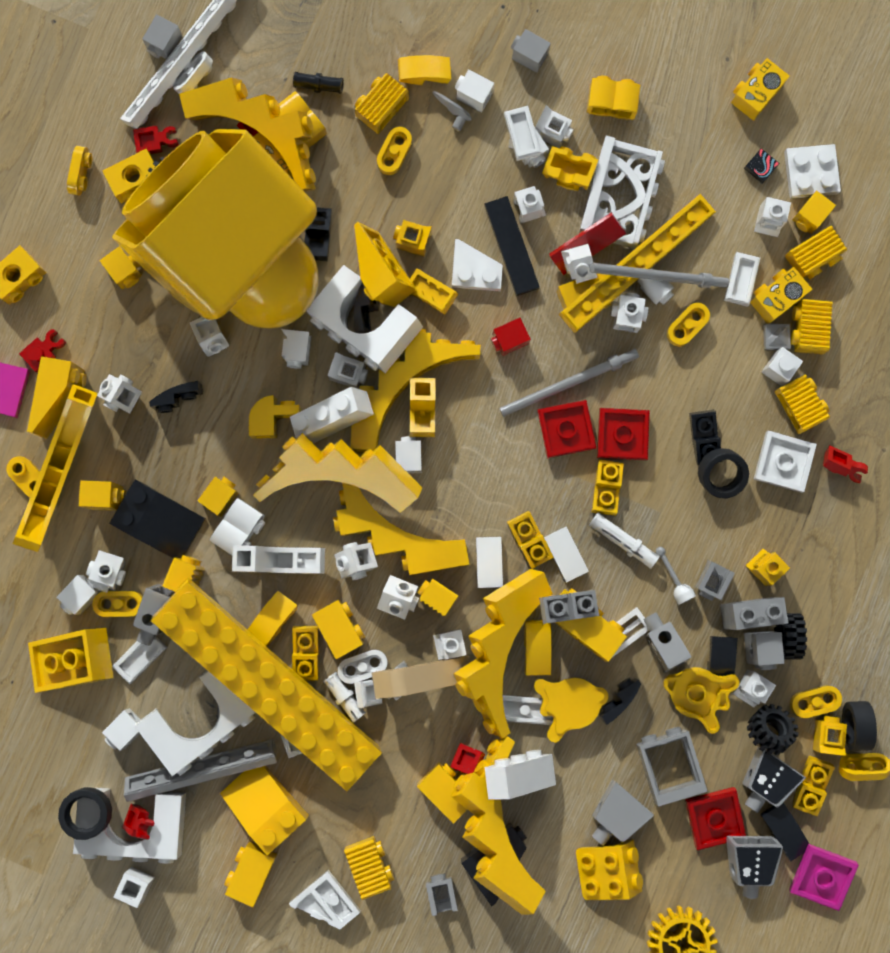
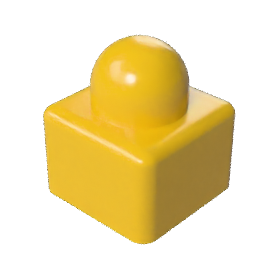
(224, 231)

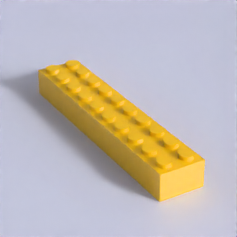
(266, 684)

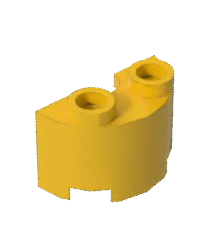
(570, 169)

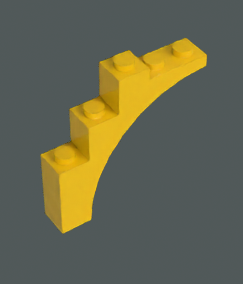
(262, 113)
(419, 358)
(55, 468)
(372, 471)
(421, 553)
(491, 644)
(485, 830)

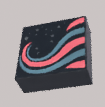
(761, 166)

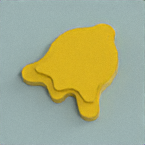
(700, 694)
(571, 703)

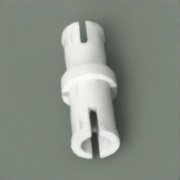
(344, 697)

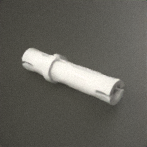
(624, 540)

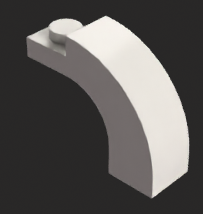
(278, 560)

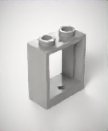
(754, 613)
(679, 791)

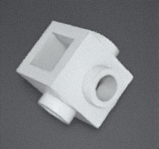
(623, 318)
(119, 393)
(355, 560)
(103, 563)
(398, 597)

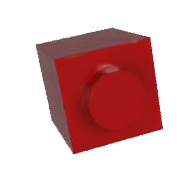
(510, 337)

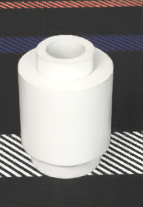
(656, 290)

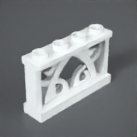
(611, 162)

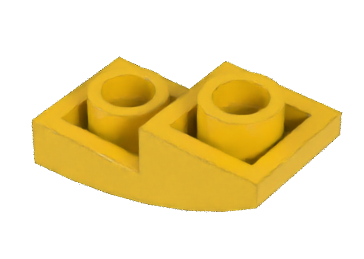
(424, 67)
(607, 487)
(530, 539)
(272, 618)
(537, 647)
(306, 651)
(811, 792)

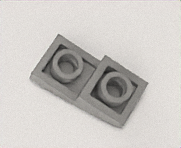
(569, 606)

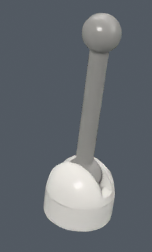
(682, 591)

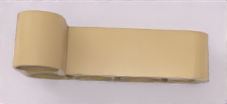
(417, 678)

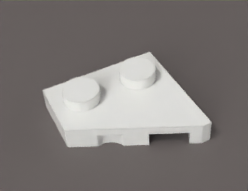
(475, 269)
(327, 901)

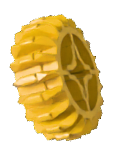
(685, 920)

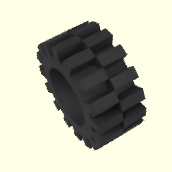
(793, 636)
(780, 722)

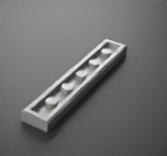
(202, 770)

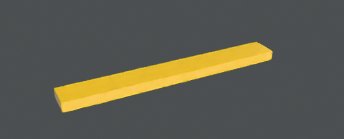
(644, 256)

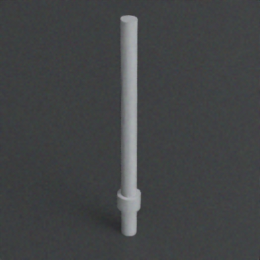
(703, 280)
(613, 363)

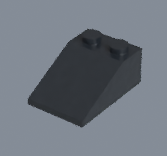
(157, 520)

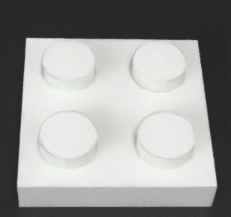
(812, 170)
(785, 461)

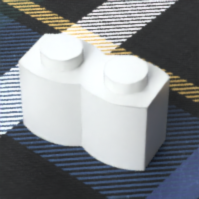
(238, 526)

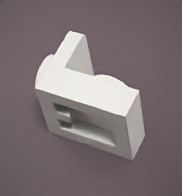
(209, 336)

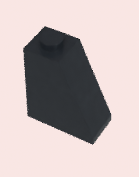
(470, 860)

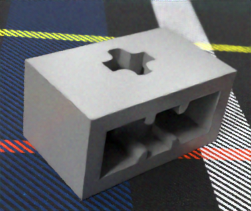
(764, 649)

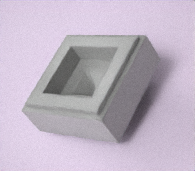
(776, 336)

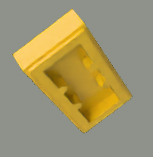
(432, 291)

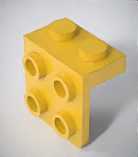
(609, 871)

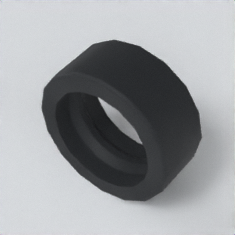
(738, 483)
(861, 725)
(65, 818)

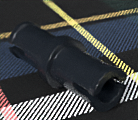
(318, 82)

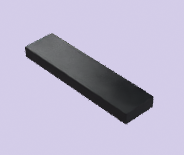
(511, 246)

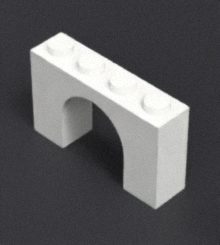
(378, 347)
(177, 751)
(164, 840)

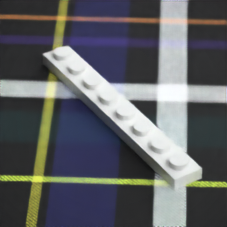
(177, 61)

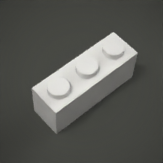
(332, 414)
(520, 775)

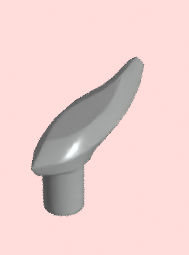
(462, 114)

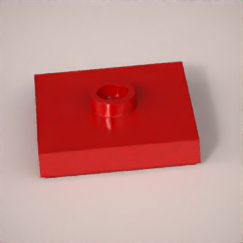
(566, 429)
(623, 434)
(715, 817)

